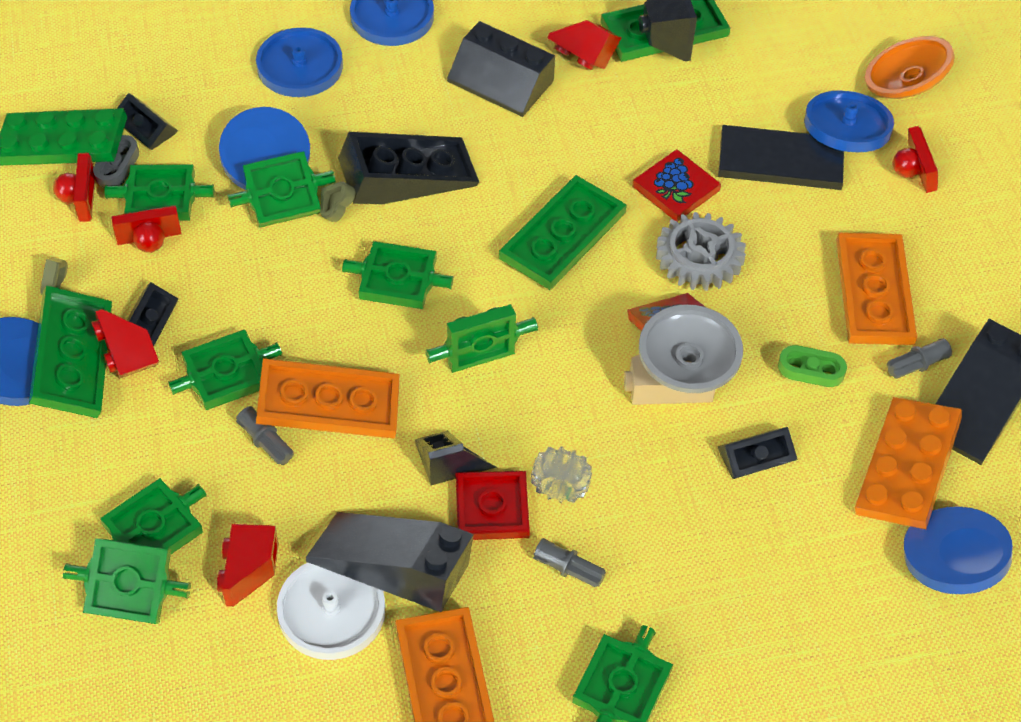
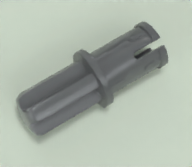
(919, 358)
(264, 436)
(569, 563)

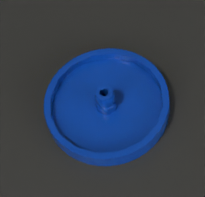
(392, 20)
(299, 62)
(849, 121)
(259, 136)
(17, 357)
(959, 551)

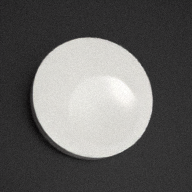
(328, 613)

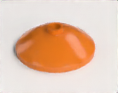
(910, 67)

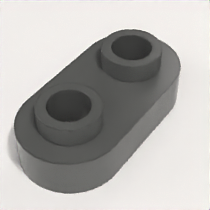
(117, 172)

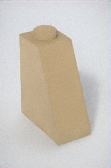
(649, 391)

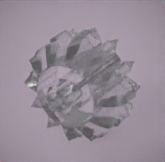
(561, 474)

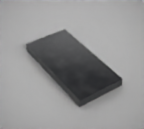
(779, 158)

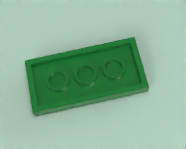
(634, 44)
(60, 136)
(562, 232)
(68, 355)

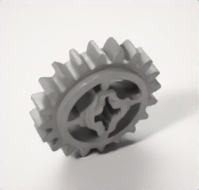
(703, 244)

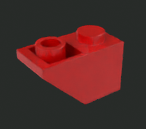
(588, 41)
(127, 344)
(249, 561)

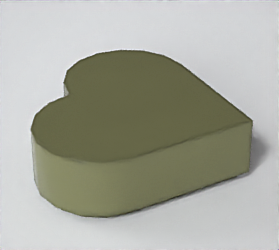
(335, 200)
(54, 273)

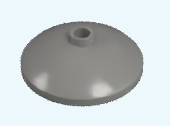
(694, 336)

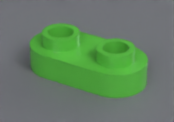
(812, 365)

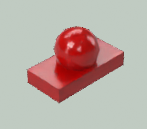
(917, 160)
(78, 187)
(147, 228)

